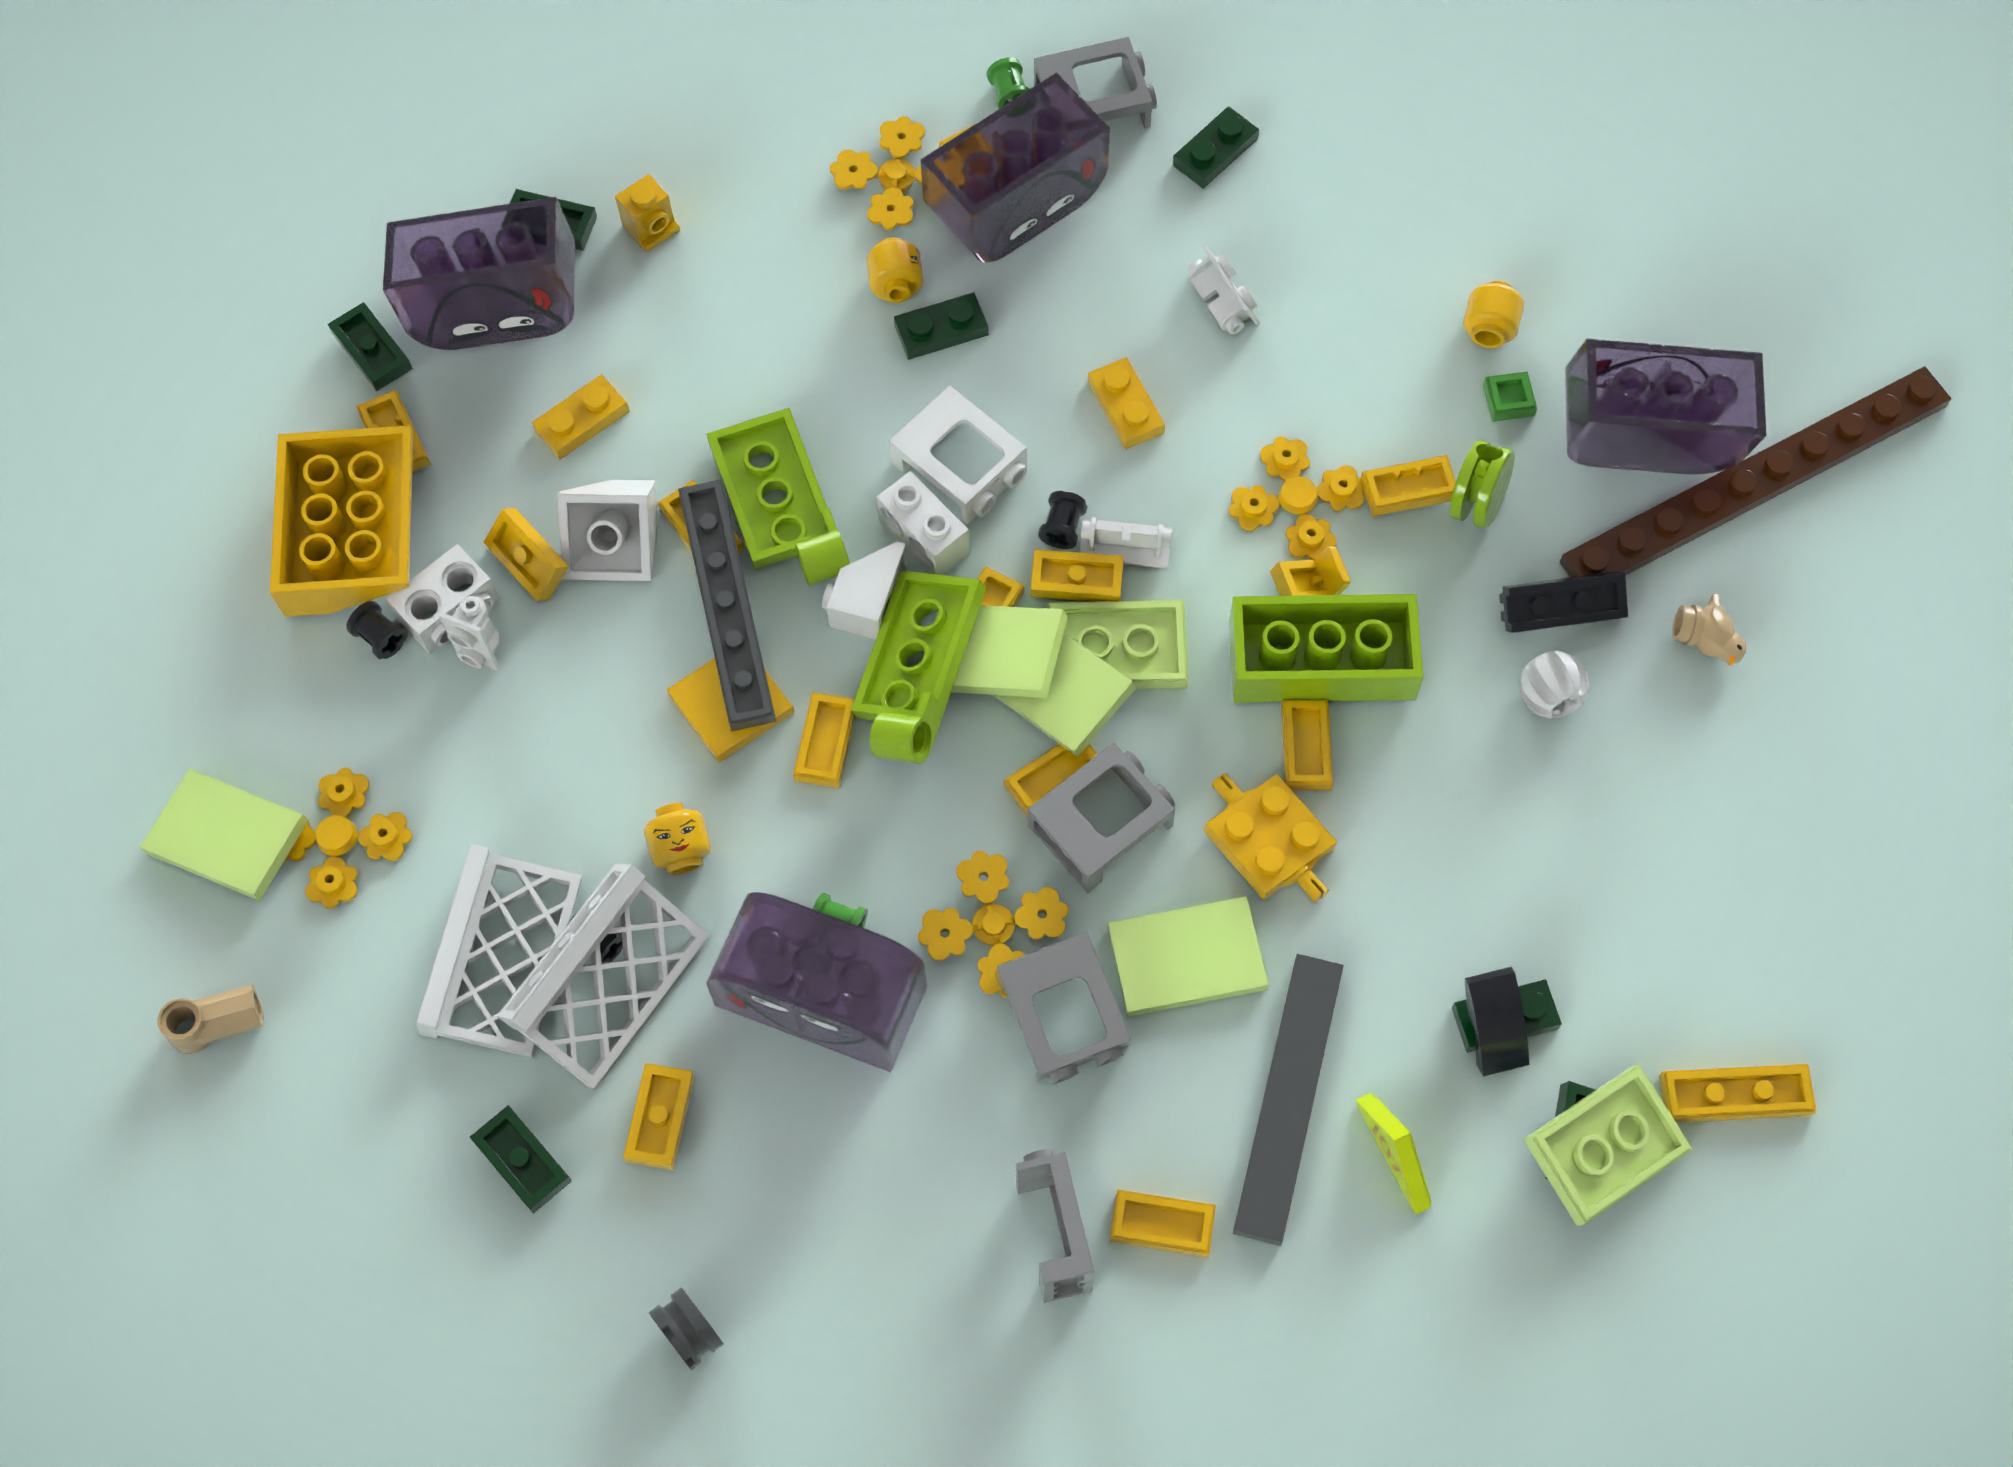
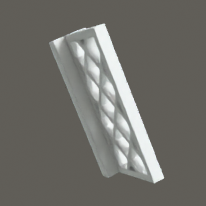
(460, 935)
(574, 947)

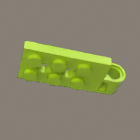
(784, 530)
(912, 700)

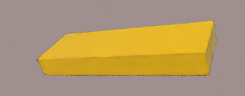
(1738, 1093)

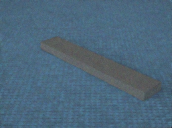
(726, 606)
(1288, 1100)

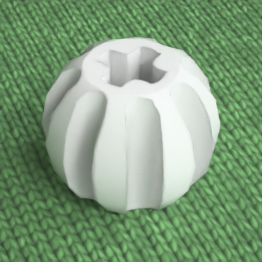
(1554, 684)

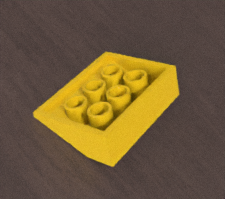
(341, 518)

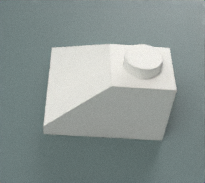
(609, 530)

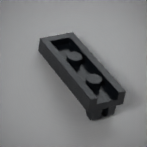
(1564, 601)

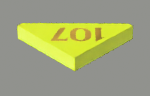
(1398, 1149)

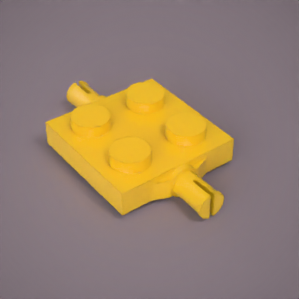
(1270, 837)

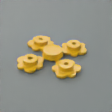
(894, 175)
(1298, 497)
(338, 835)
(993, 922)

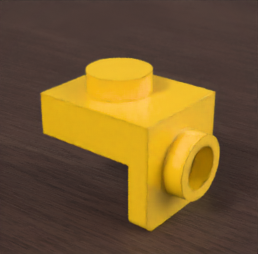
(1312, 577)

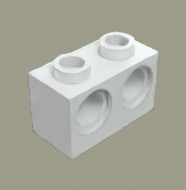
(924, 524)
(435, 591)

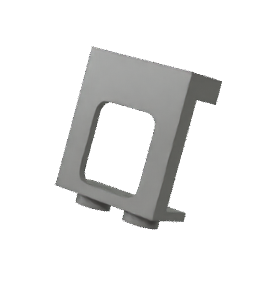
(1139, 100)
(1075, 839)
(1046, 969)
(1075, 1272)

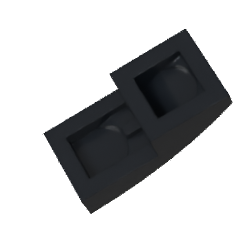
(1497, 1020)

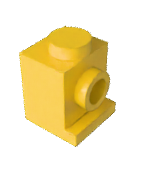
(646, 213)

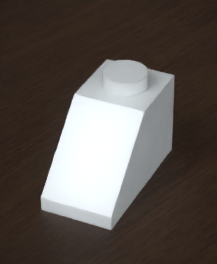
(864, 591)

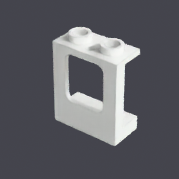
(917, 438)

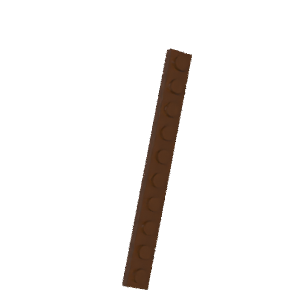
(1760, 477)

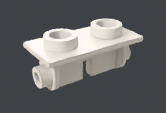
(1214, 277)
(1136, 542)
(472, 633)

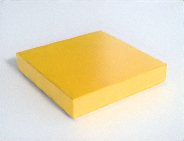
(703, 706)

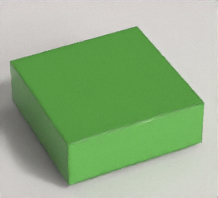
(1509, 396)

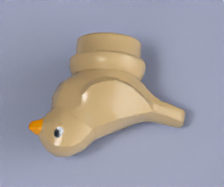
(1709, 631)

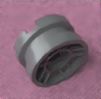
(686, 1328)

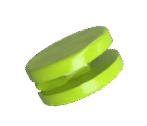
(1482, 481)

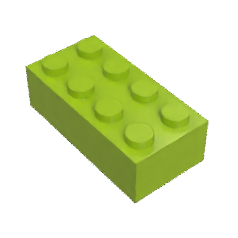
(1325, 648)

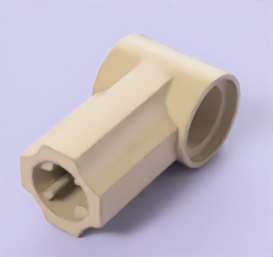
(214, 1017)

